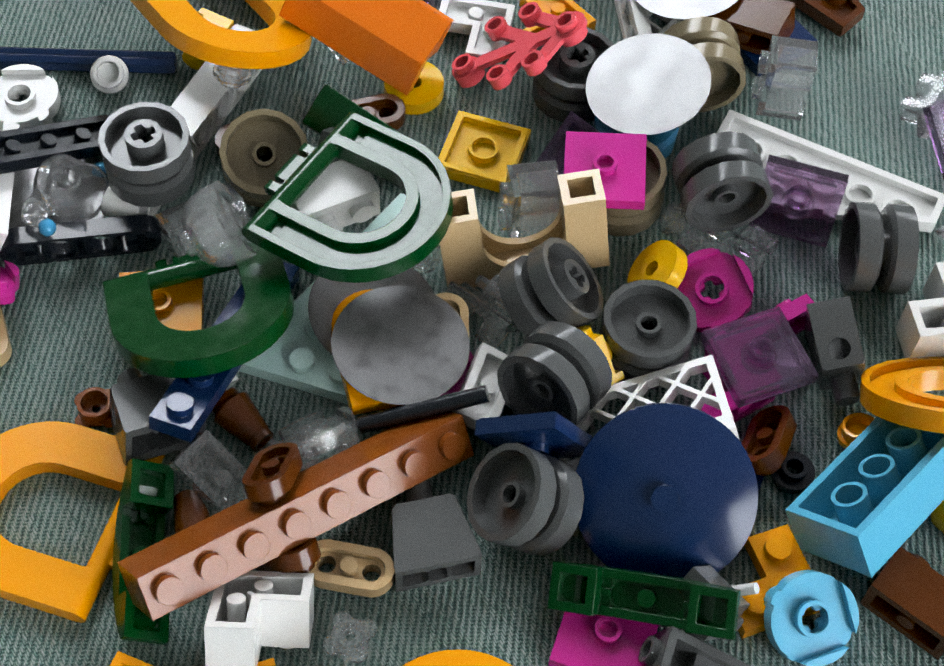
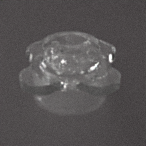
(353, 650)

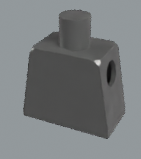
(835, 348)
(130, 408)
(431, 540)

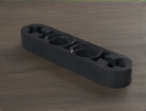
(126, 233)

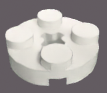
(41, 92)

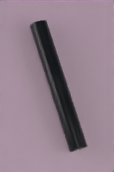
(423, 409)

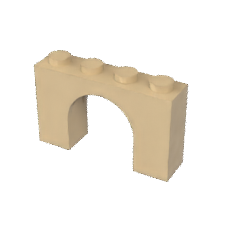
(581, 220)

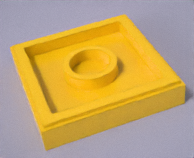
(481, 150)

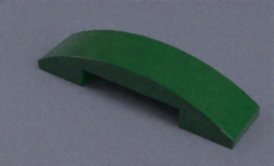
(139, 524)
(645, 598)

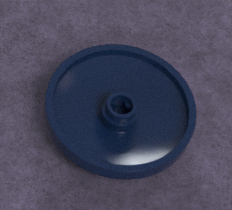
(666, 491)

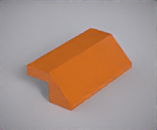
(379, 35)

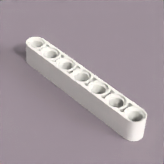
(204, 107)

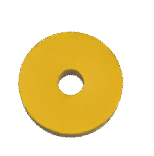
(426, 95)
(660, 262)

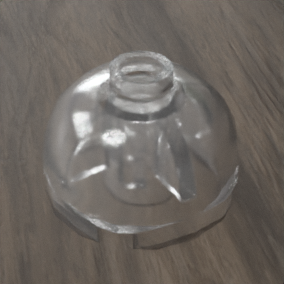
(214, 228)

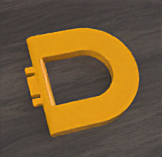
(261, 49)
(898, 392)
(78, 452)

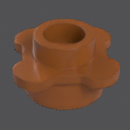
(89, 400)

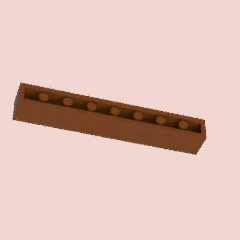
(319, 500)

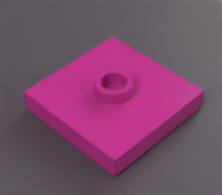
(619, 160)
(599, 641)

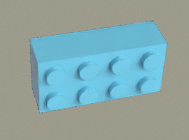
(871, 497)

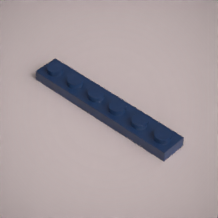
(192, 399)

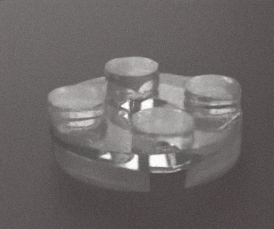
(319, 434)

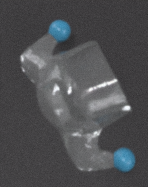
(64, 189)

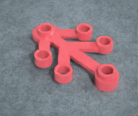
(561, 30)

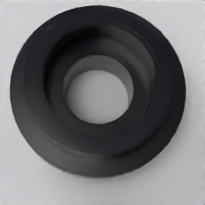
(794, 483)

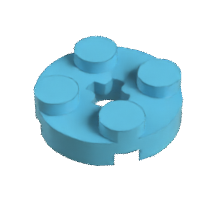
(832, 631)

